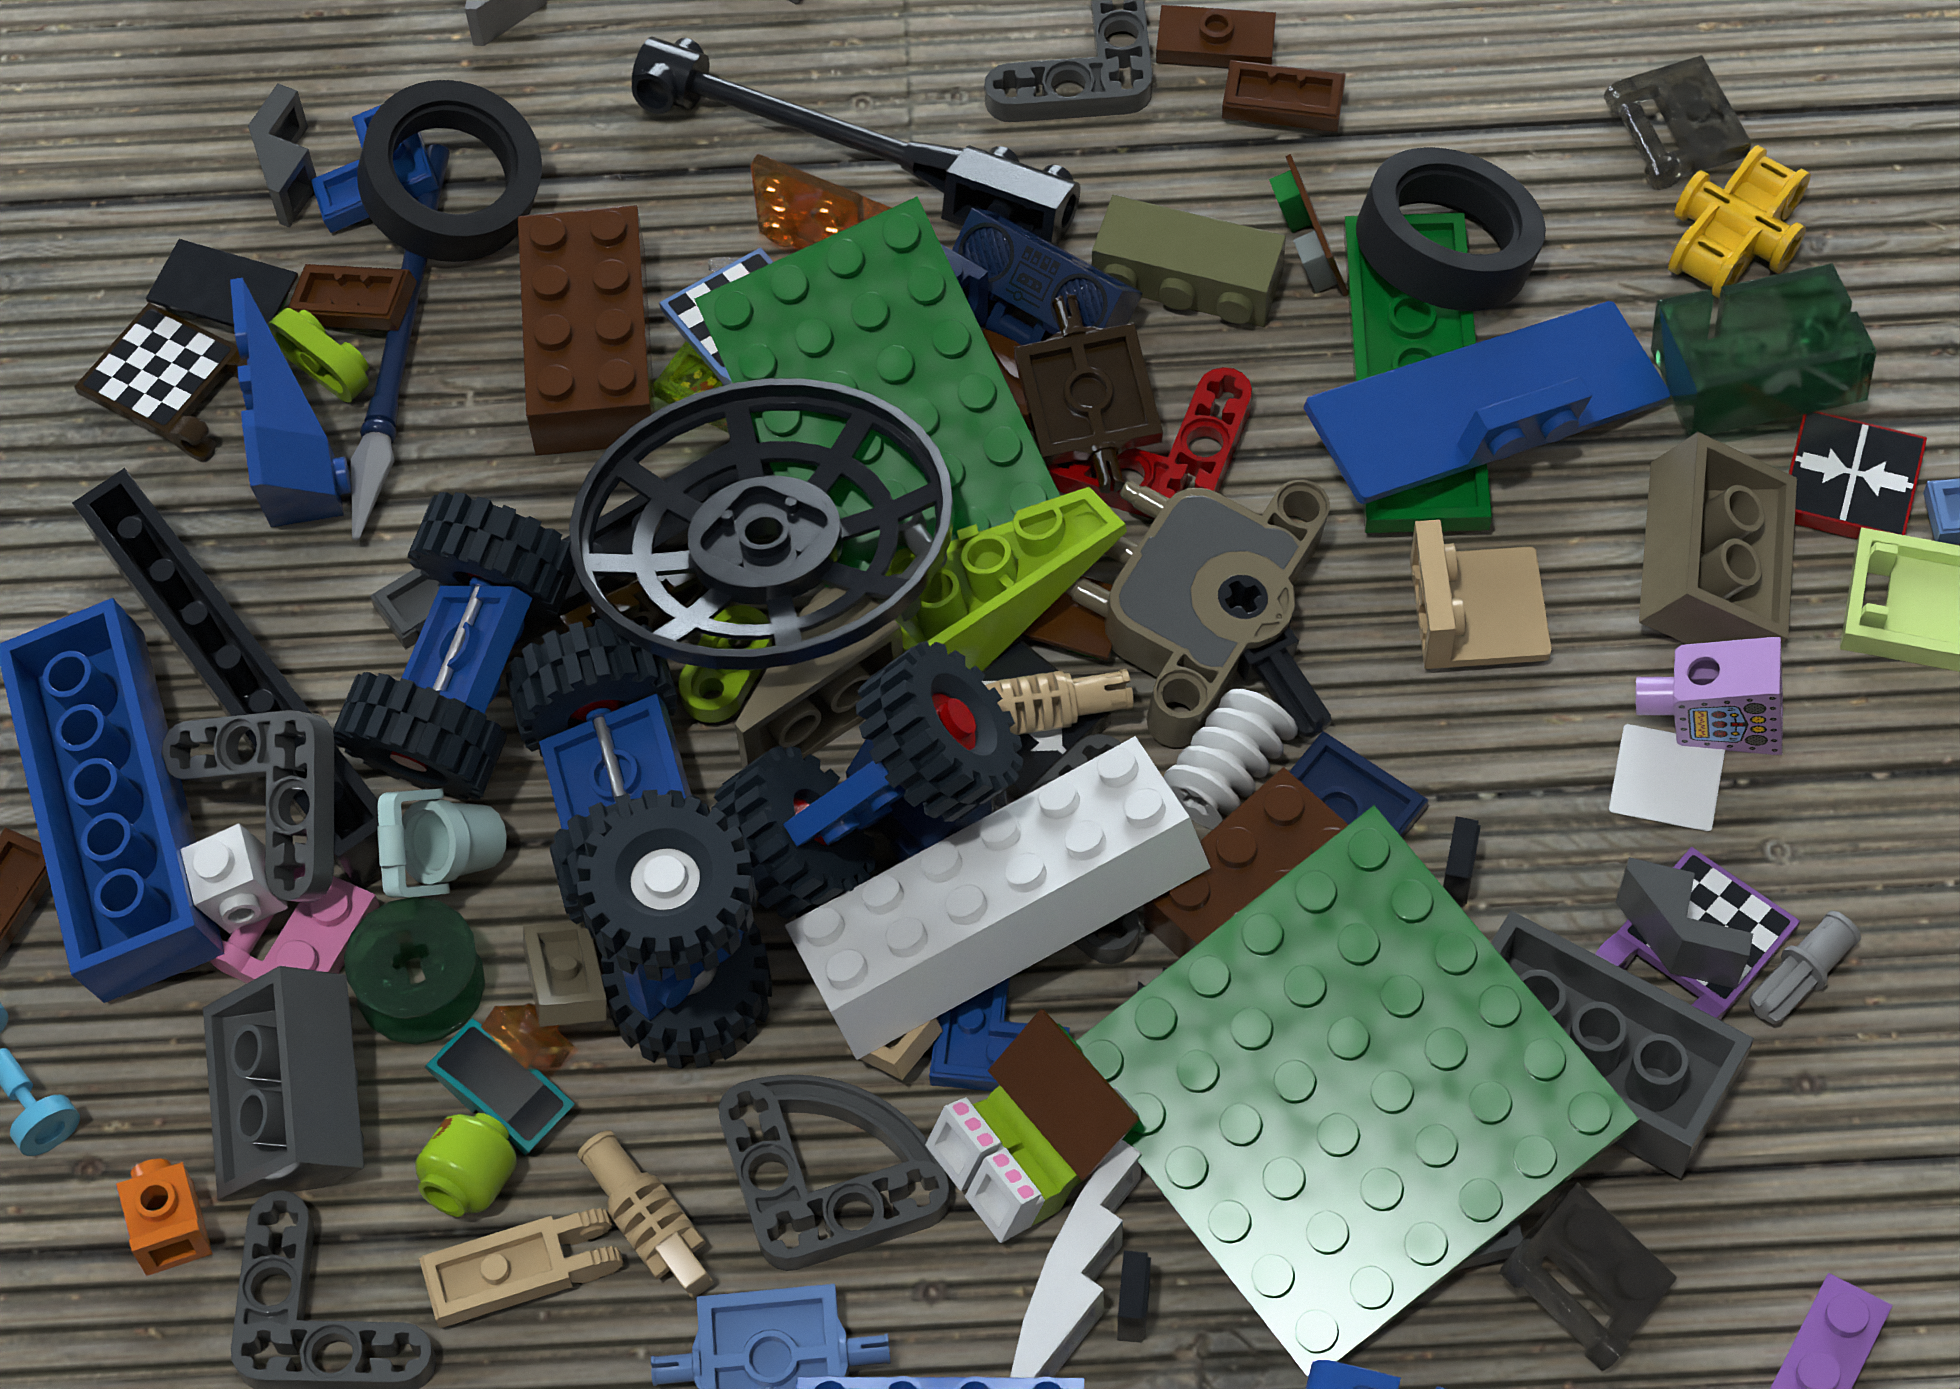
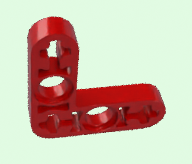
(1170, 473)

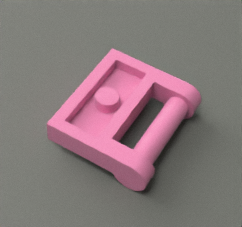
(311, 938)

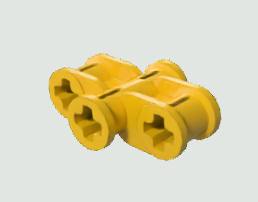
(1739, 221)

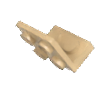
(1477, 603)

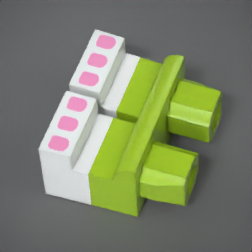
(1003, 1161)

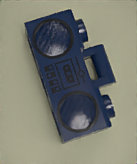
(1032, 273)

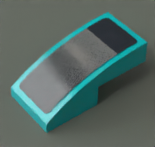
(496, 1084)

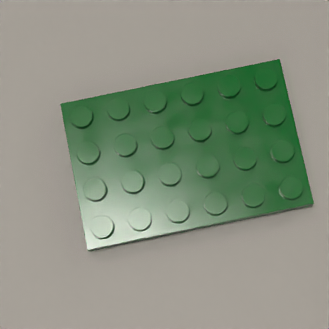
(891, 321)

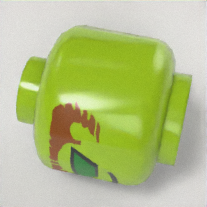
(465, 1164)

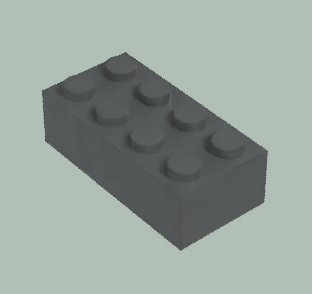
(1649, 1045)

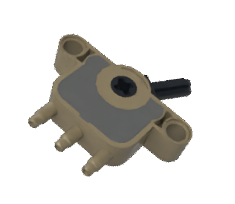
(1212, 600)

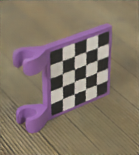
(1723, 901)

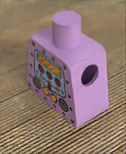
(1721, 695)

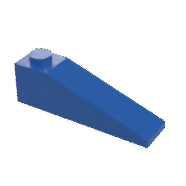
(284, 443)

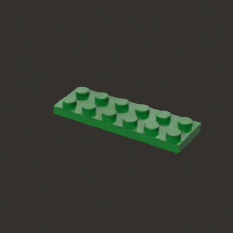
(1400, 330)

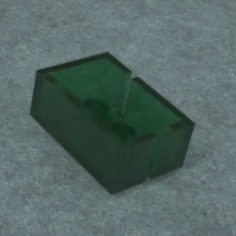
(1776, 352)

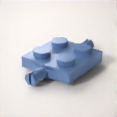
(769, 1341)

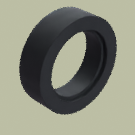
(460, 108)
(1436, 272)

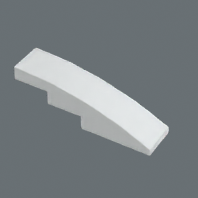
(1066, 1296)

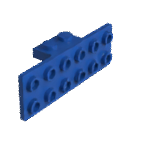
(1485, 401)

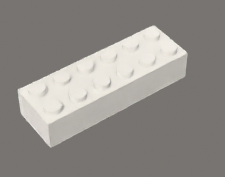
(998, 896)

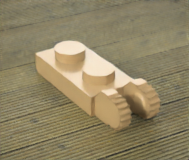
(516, 1266)

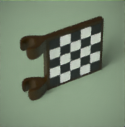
(161, 375)

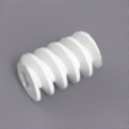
(1228, 755)

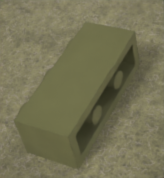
(1191, 260)

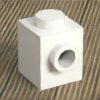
(230, 878)

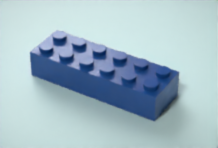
(105, 801)

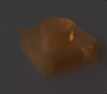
(519, 1034)

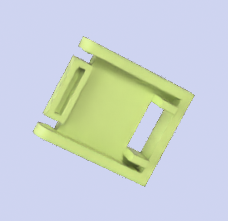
(1921, 601)

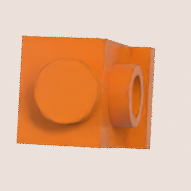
(171, 1233)

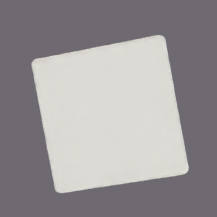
(1666, 780)

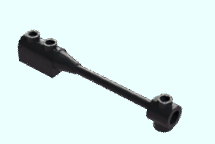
(967, 176)

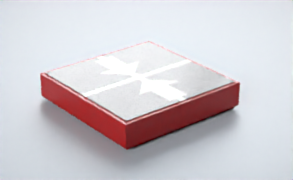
(1854, 475)

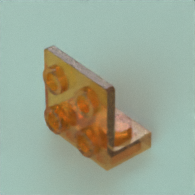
(803, 208)

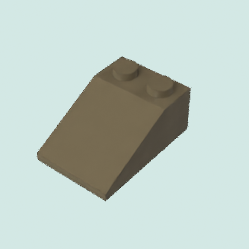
(817, 698)

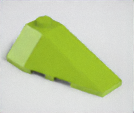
(1008, 575)

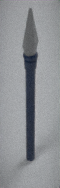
(374, 453)

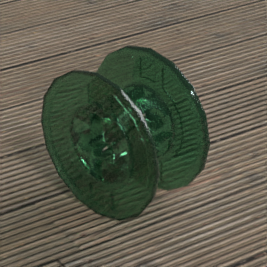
(382, 982)

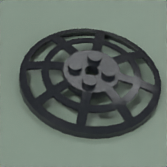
(757, 509)

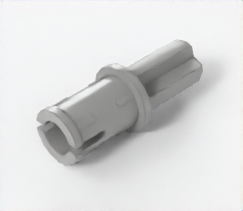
(1804, 967)

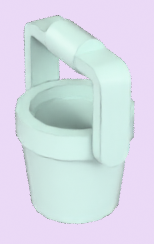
(434, 841)

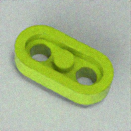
(308, 346)
(733, 684)

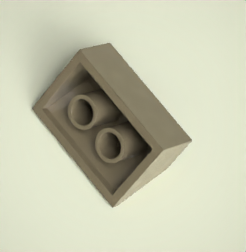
(1717, 545)

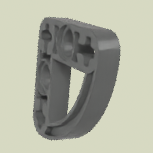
(792, 1201)

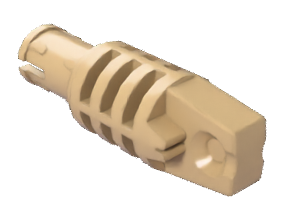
(1057, 700)
(646, 1214)

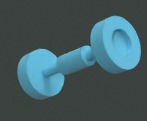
(43, 1122)

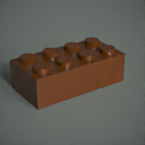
(584, 327)

